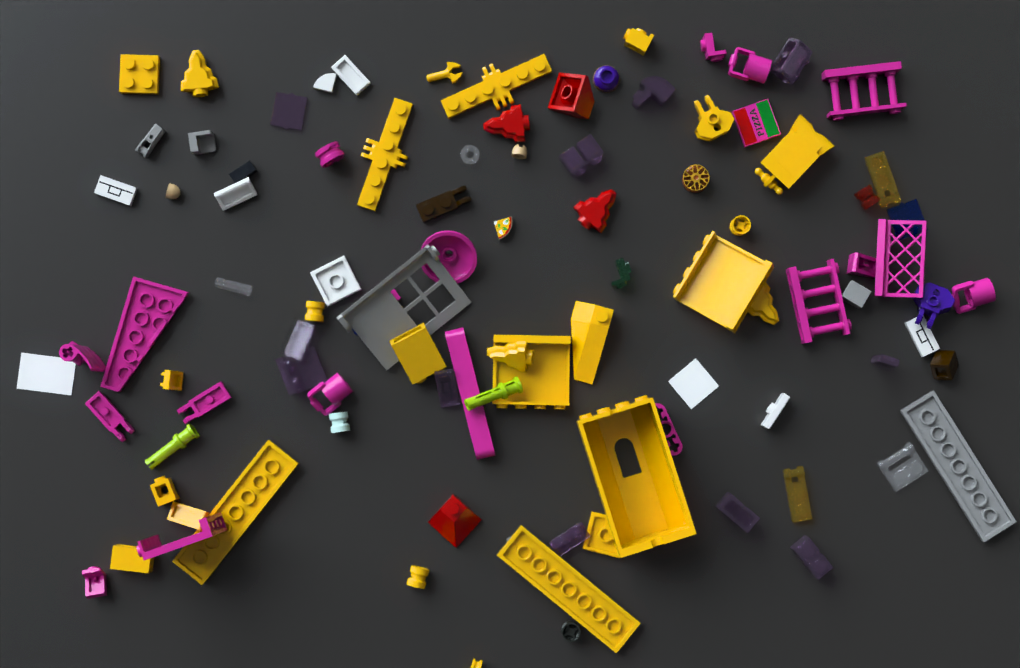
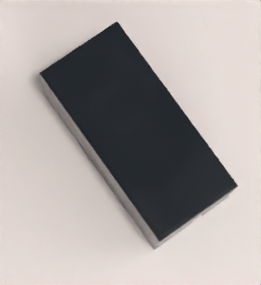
(243, 171)

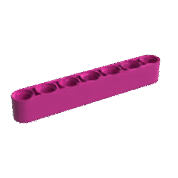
(468, 388)

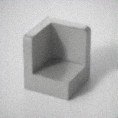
(202, 142)
(855, 294)

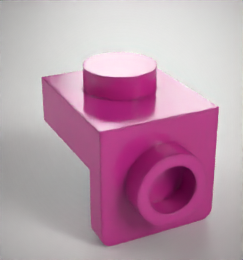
(707, 46)
(95, 582)

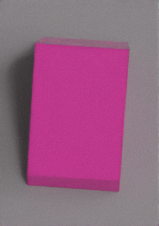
(861, 265)

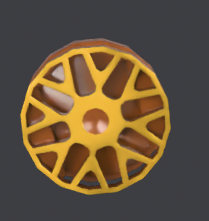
(695, 178)

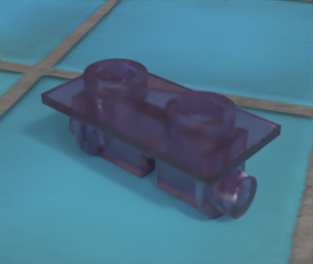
(569, 539)

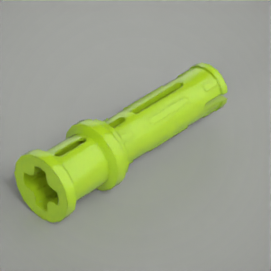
(502, 391)
(179, 441)

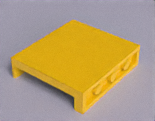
(722, 282)
(545, 380)

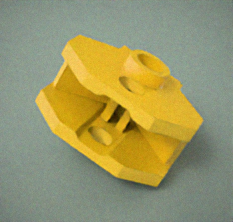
(712, 118)

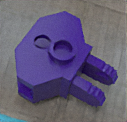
(933, 302)

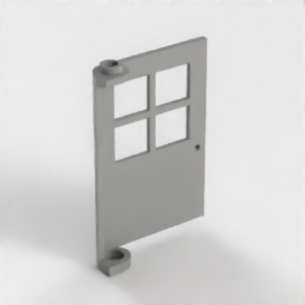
(380, 316)

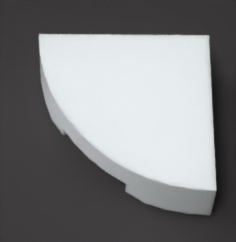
(326, 82)

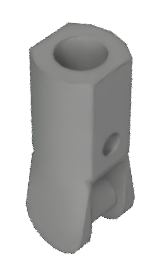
(152, 137)

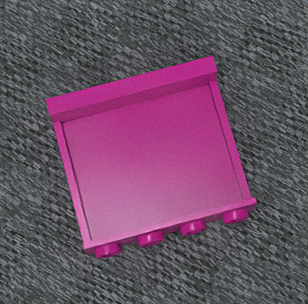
(210, 527)

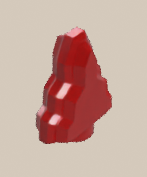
(510, 124)
(595, 210)

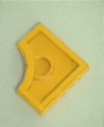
(600, 537)

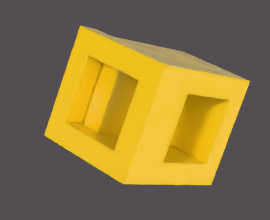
(637, 40)
(157, 490)

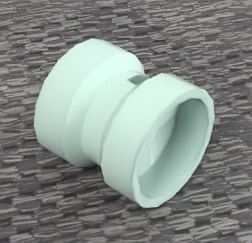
(339, 422)

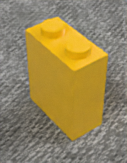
(417, 353)

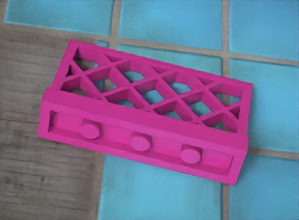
(883, 258)

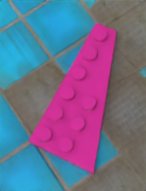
(143, 319)

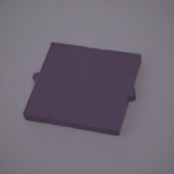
(288, 111)

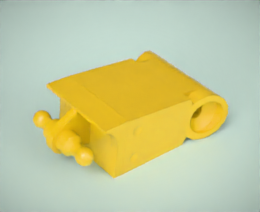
(793, 155)

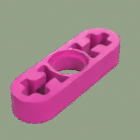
(675, 440)

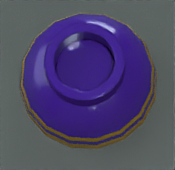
(606, 78)

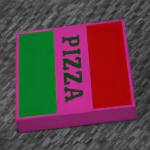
(756, 123)

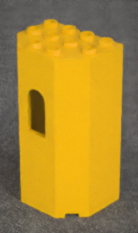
(646, 506)

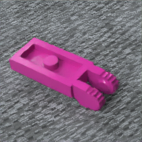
(206, 401)
(108, 415)

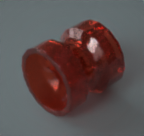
(864, 193)

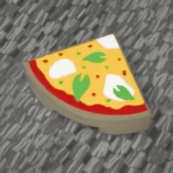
(503, 227)

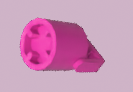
(755, 69)
(976, 294)
(334, 389)

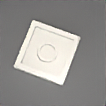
(335, 281)

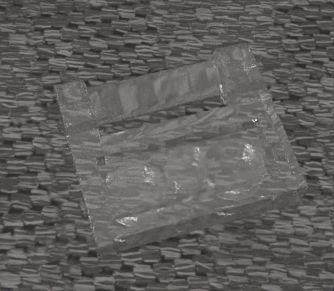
(906, 472)

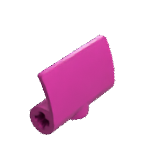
(81, 354)

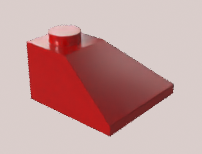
(572, 96)
(454, 520)

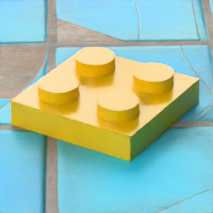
(139, 74)

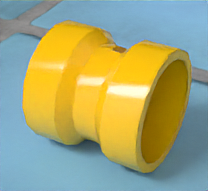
(742, 223)
(315, 311)
(418, 577)

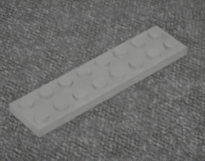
(958, 466)

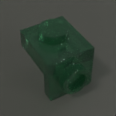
(623, 269)

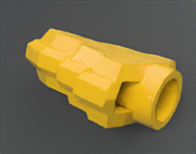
(198, 76)
(763, 306)
(513, 354)

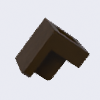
(944, 365)

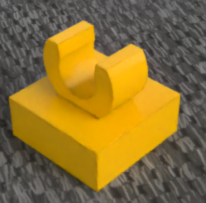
(172, 380)

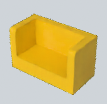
(127, 559)

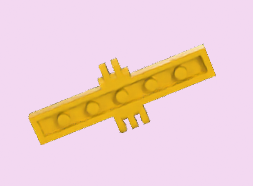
(496, 86)
(384, 154)

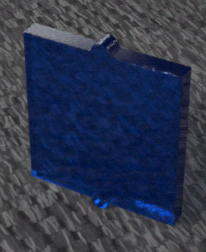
(906, 211)

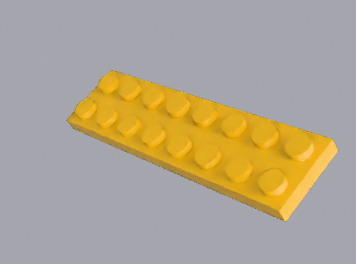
(239, 510)
(568, 589)

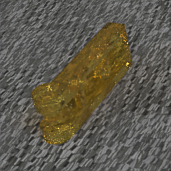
(882, 178)
(797, 494)

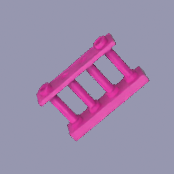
(871, 72)
(799, 295)

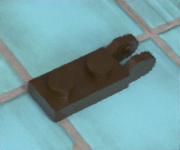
(441, 204)

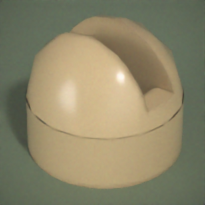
(519, 152)
(173, 191)

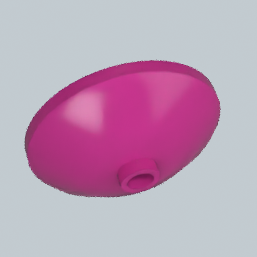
(459, 263)

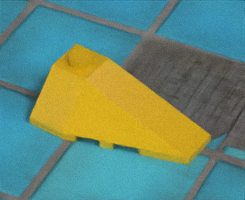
(589, 333)

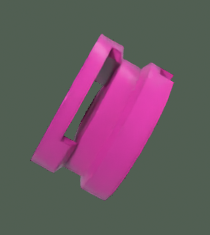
(329, 154)

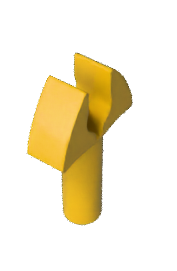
(446, 73)

